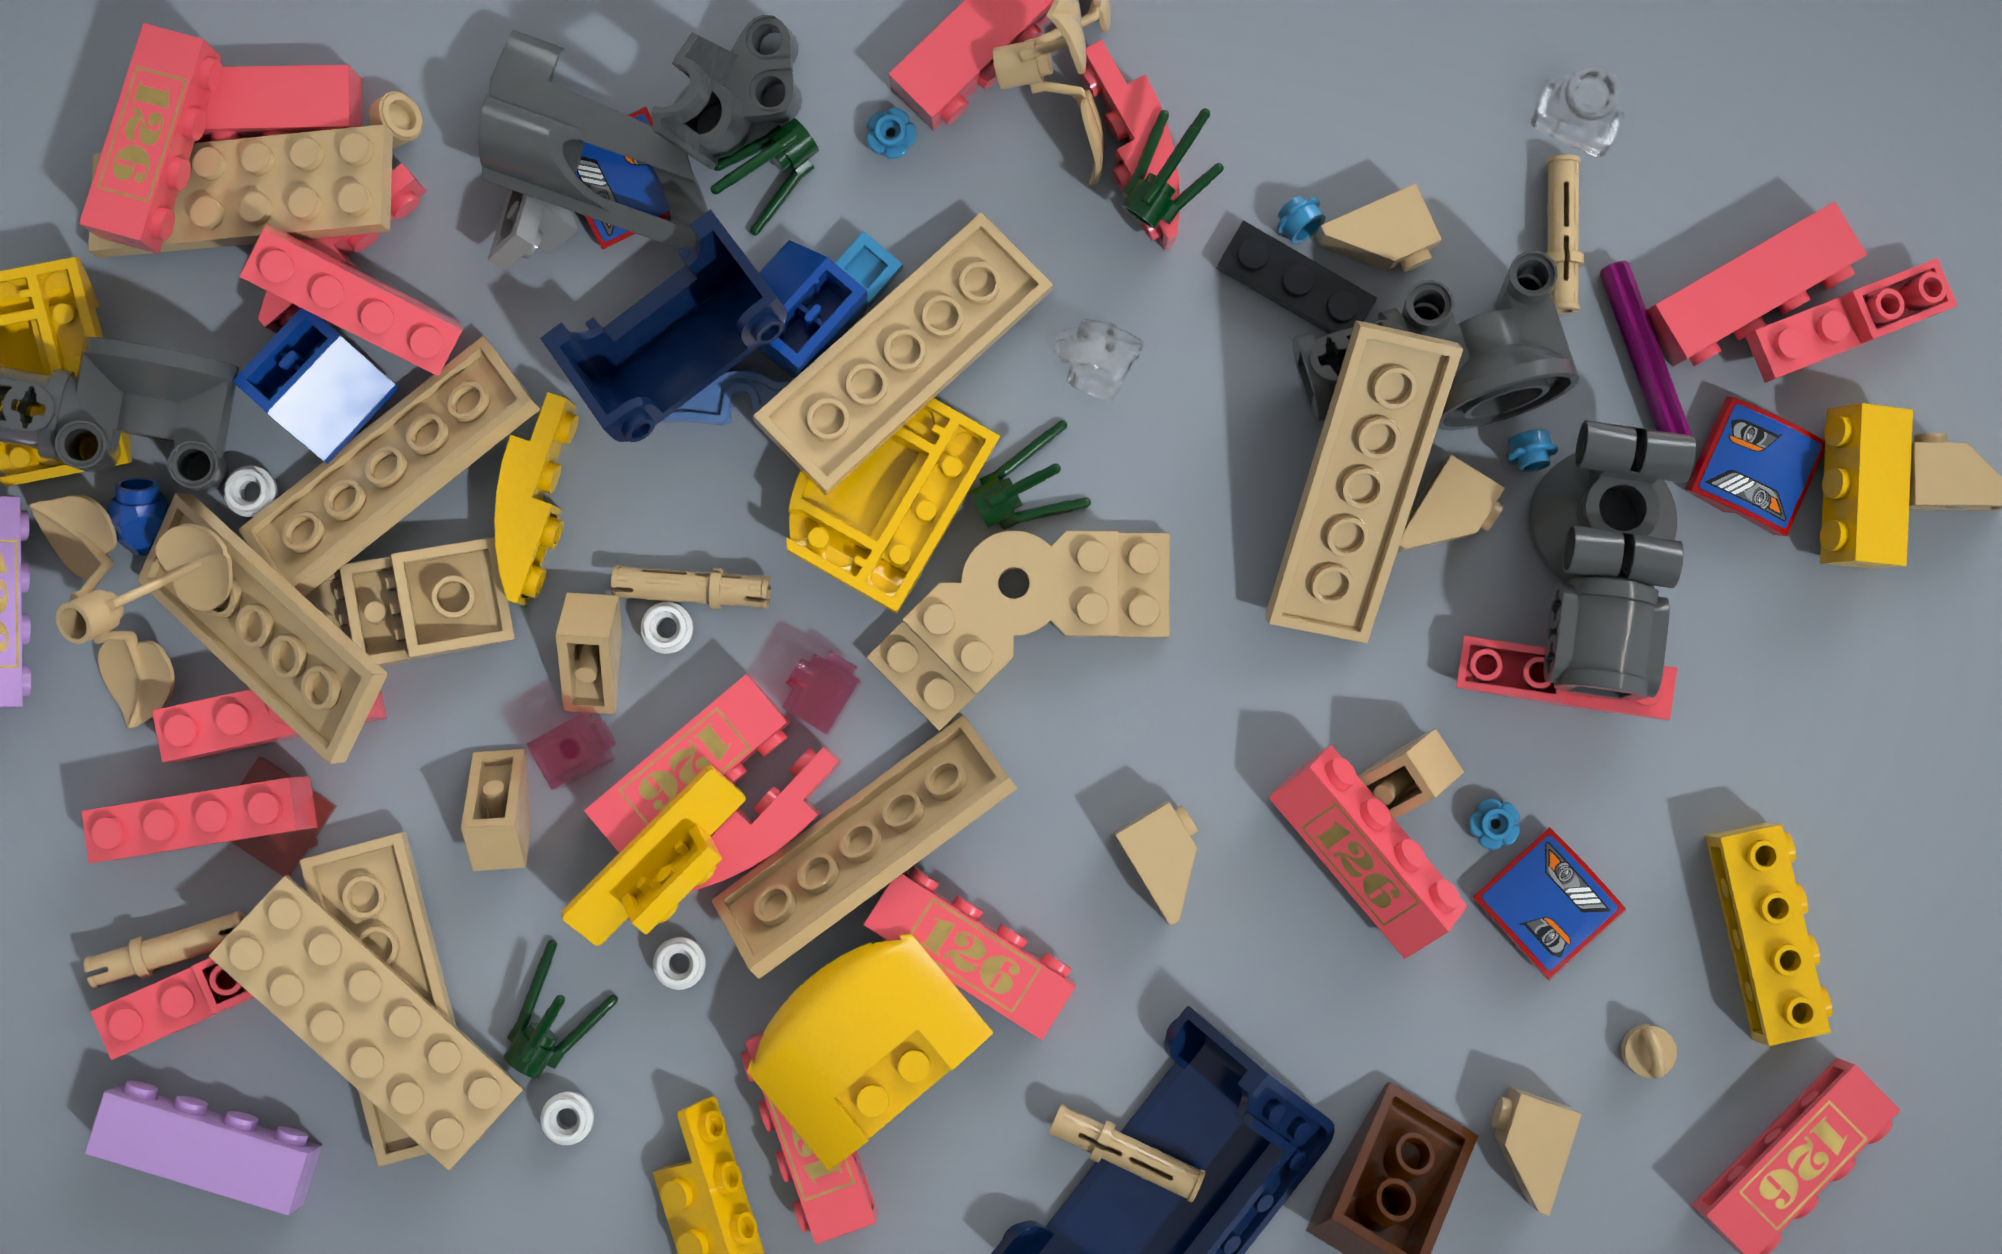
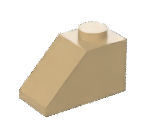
(1385, 232)
(1951, 476)
(1452, 506)
(589, 652)
(1413, 774)
(497, 810)
(1162, 855)
(1535, 1142)

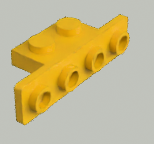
(659, 863)
(707, 1194)

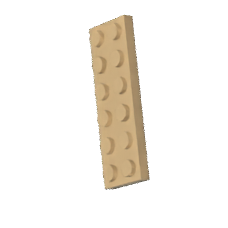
(294, 181)
(902, 353)
(390, 467)
(1363, 481)
(276, 642)
(862, 846)
(381, 902)
(366, 1022)

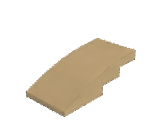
(419, 602)

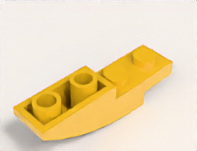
(522, 519)

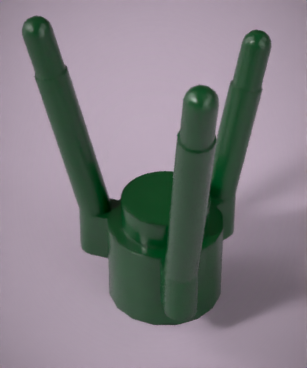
(787, 148)
(1150, 198)
(999, 499)
(534, 1045)

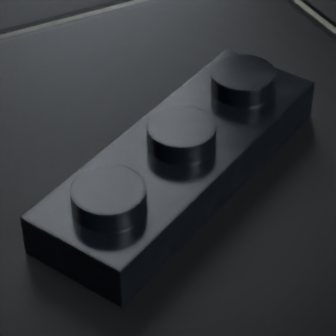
(1294, 281)

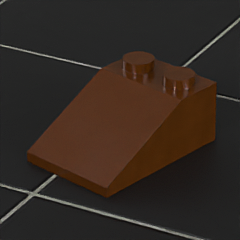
(1394, 1179)

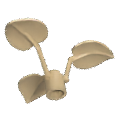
(1031, 61)
(196, 563)

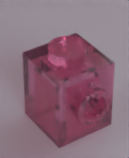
(821, 690)
(573, 750)

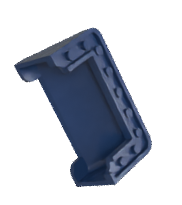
(1215, 1114)

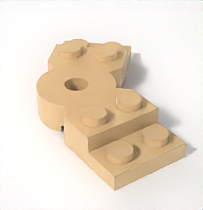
(966, 630)

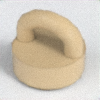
(398, 114)
(1648, 1051)

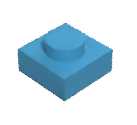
(870, 265)

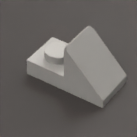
(529, 225)

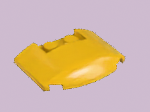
(43, 329)
(893, 507)
(863, 1044)

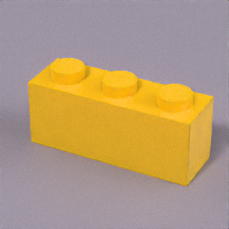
(1866, 486)

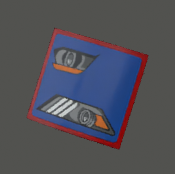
(623, 182)
(1756, 466)
(1549, 903)

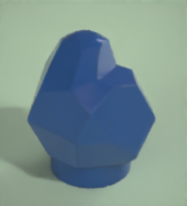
(137, 513)

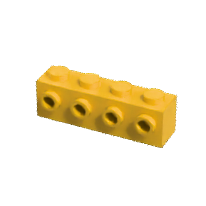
(1769, 933)

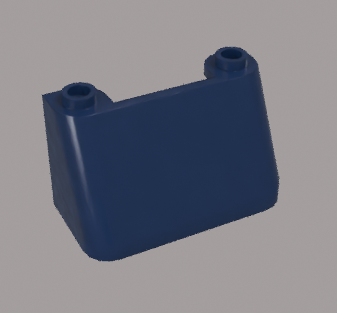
(672, 337)

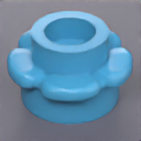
(893, 146)
(1300, 219)
(1531, 450)
(1481, 823)

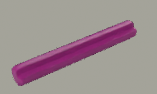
(1643, 348)

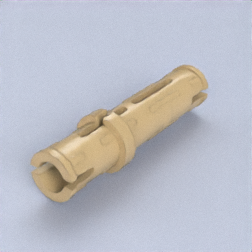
(1564, 230)
(696, 587)
(145, 956)
(1126, 1152)

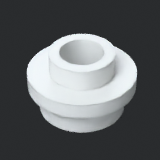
(237, 483)
(652, 620)
(665, 971)
(553, 1126)

